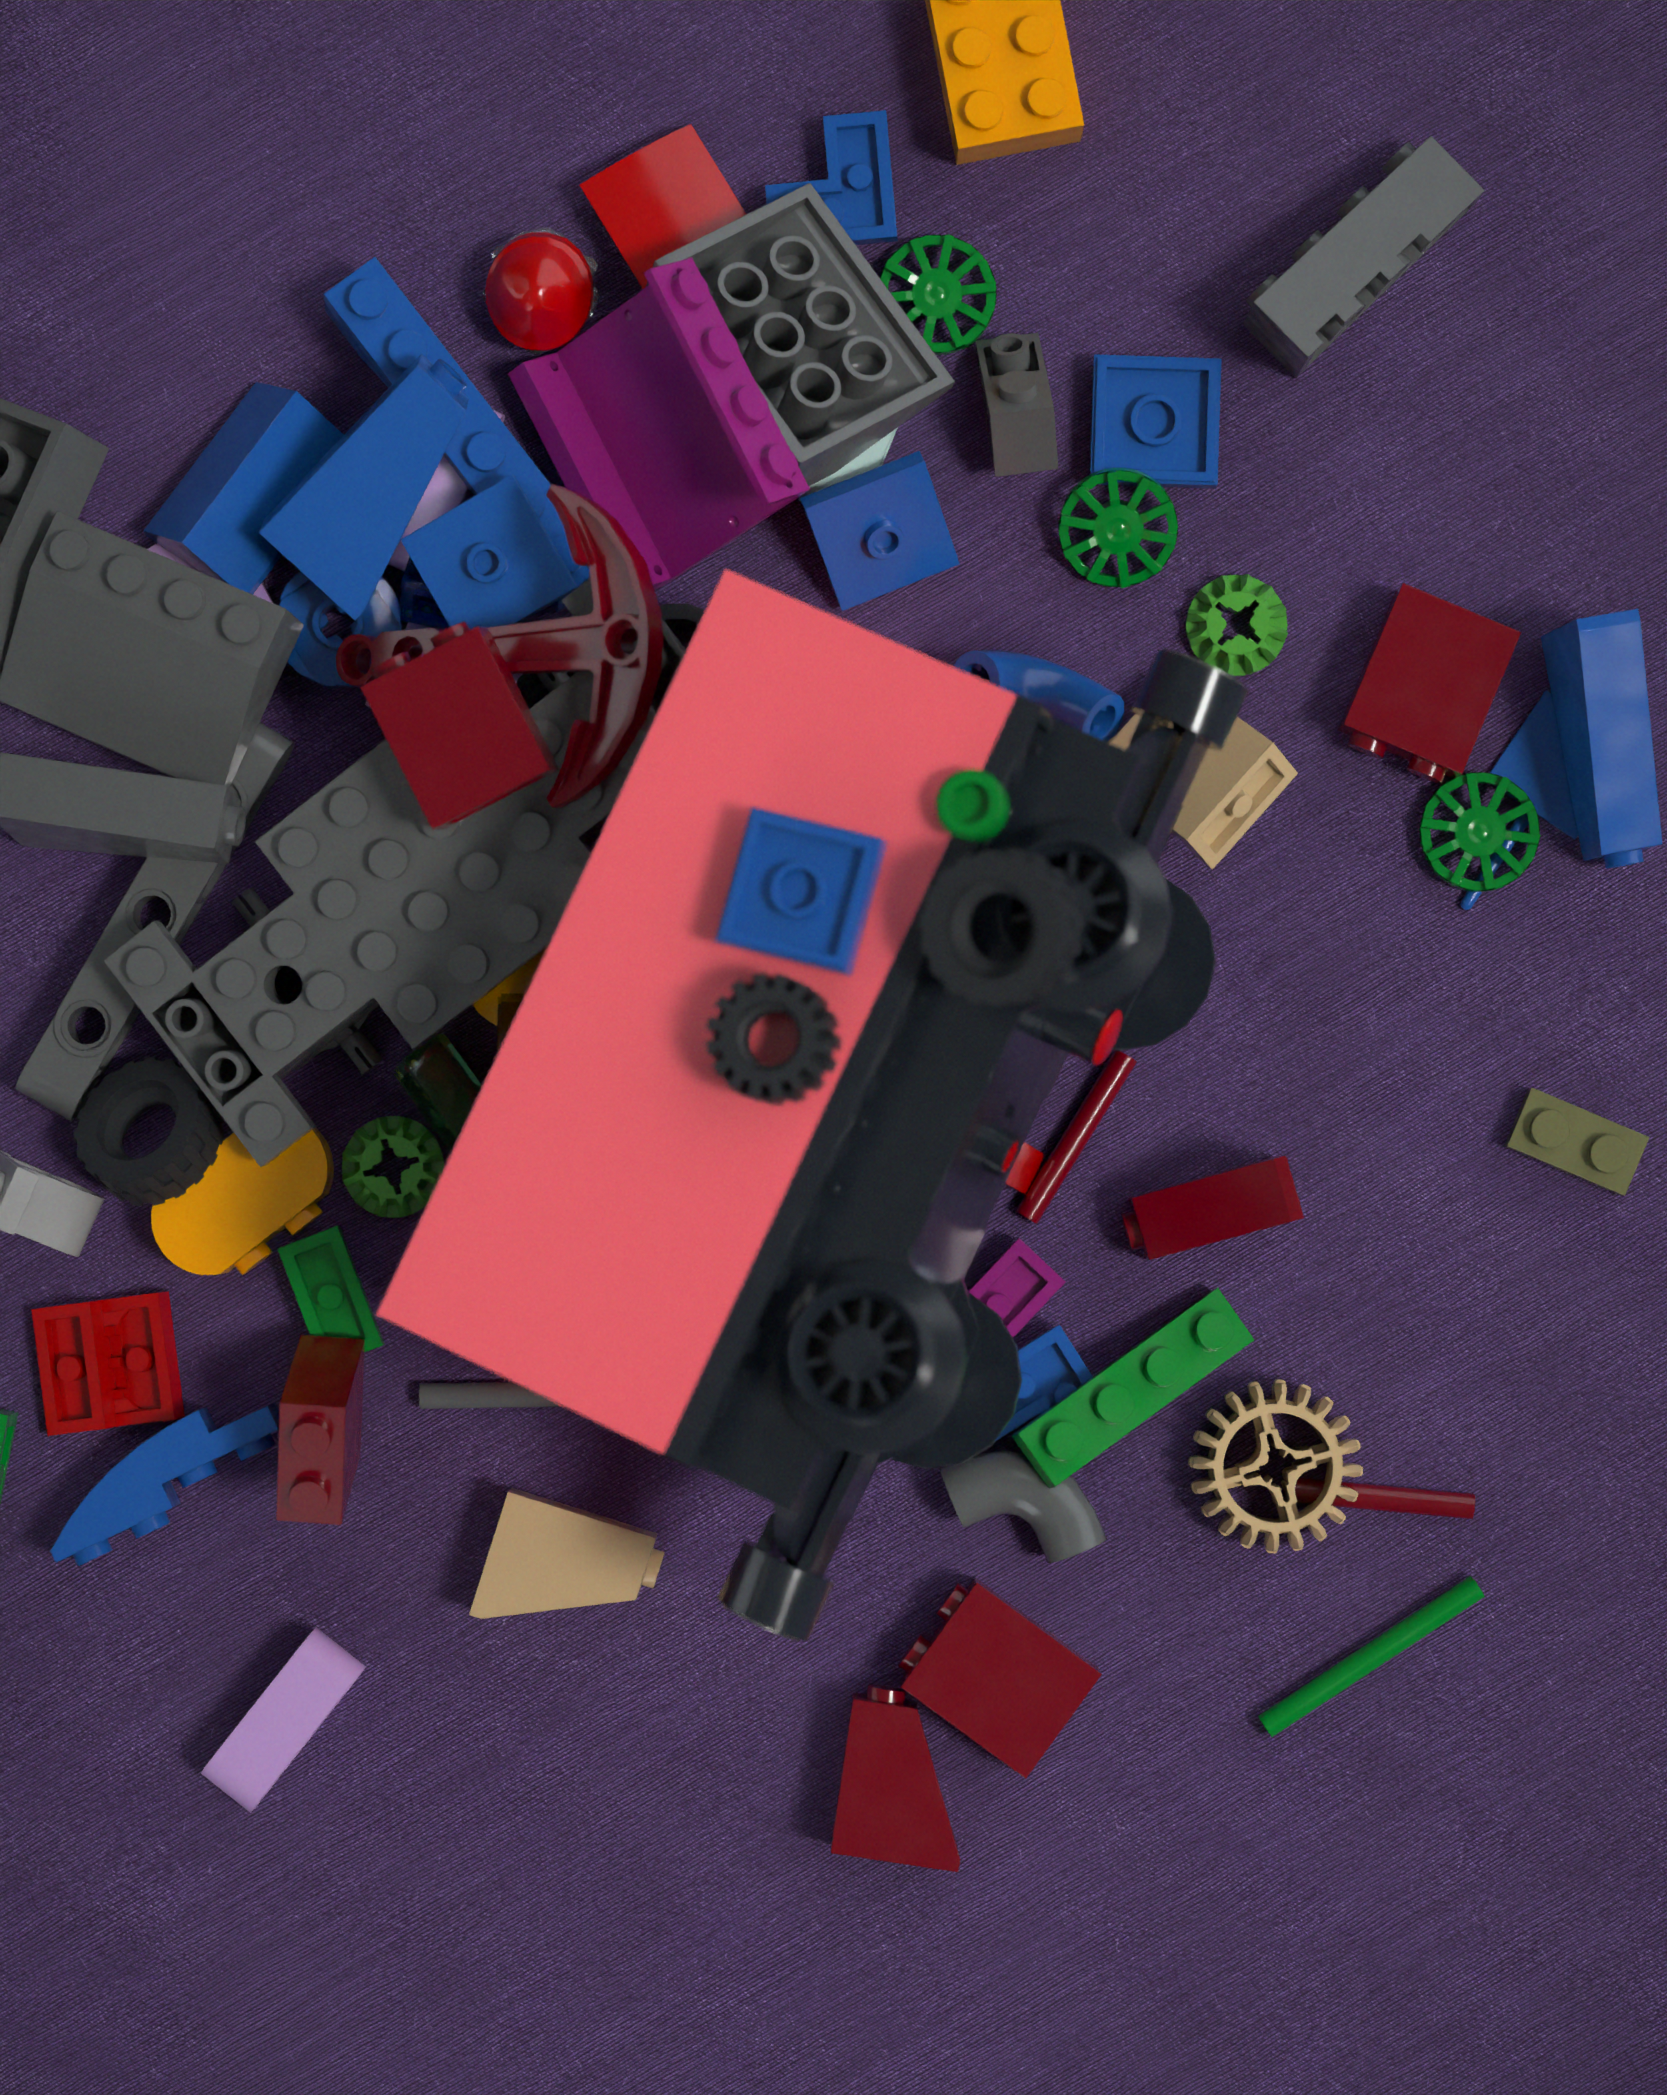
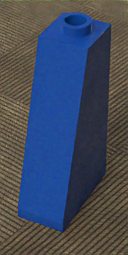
(364, 491)
(1606, 734)

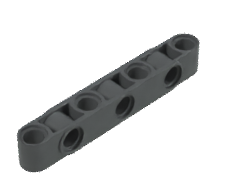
(62, 1065)

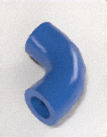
(1060, 690)

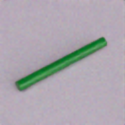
(1371, 1656)

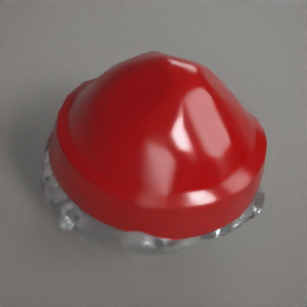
(540, 290)

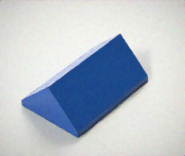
(238, 481)

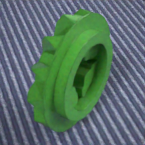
(1206, 625)
(407, 1140)

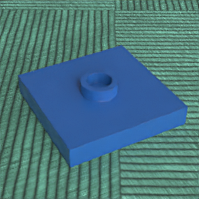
(1157, 418)
(880, 530)
(490, 559)
(801, 891)

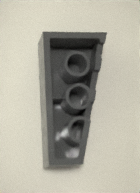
(1361, 255)

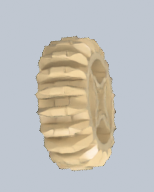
(1329, 1451)

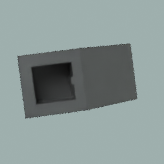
(1017, 404)

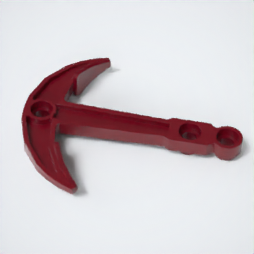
(589, 643)

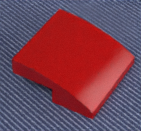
(662, 199)
(108, 1363)

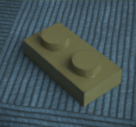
(1576, 1141)

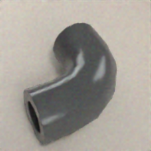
(1010, 1485)

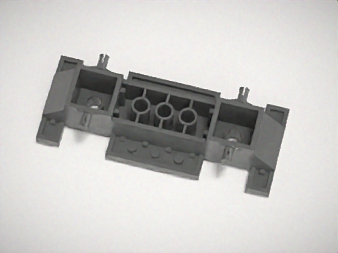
(377, 920)

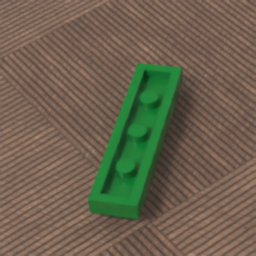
(1133, 1388)

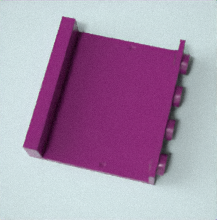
(663, 424)

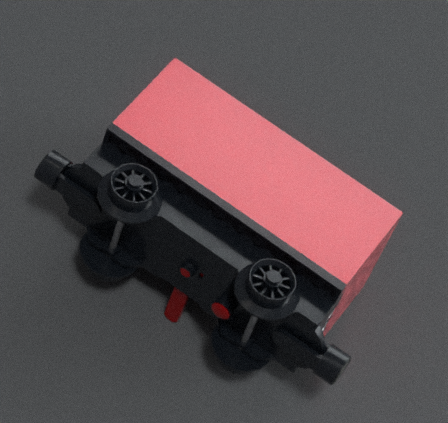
(794, 1273)

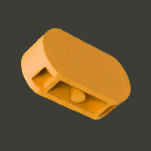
(243, 1206)

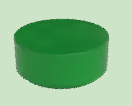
(972, 805)

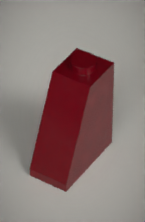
(1212, 1208)
(890, 1788)

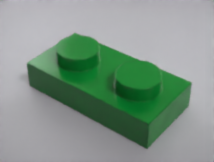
(330, 1288)

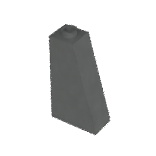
(117, 811)

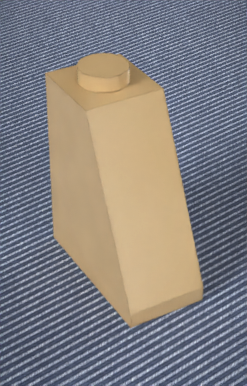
(561, 1559)

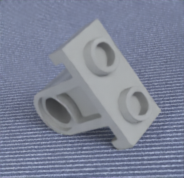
(45, 1206)

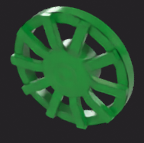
(938, 291)
(1118, 527)
(1479, 832)

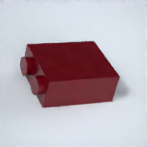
(1428, 684)
(458, 725)
(320, 1429)
(997, 1676)

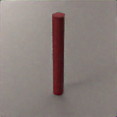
(1076, 1136)
(1393, 1499)

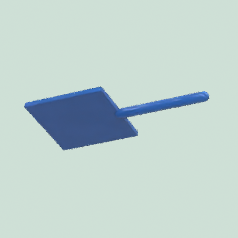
(1538, 767)

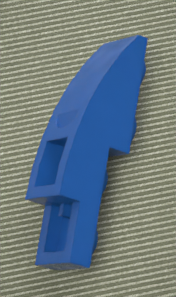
(140, 1488)

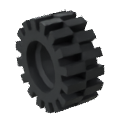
(741, 1013)

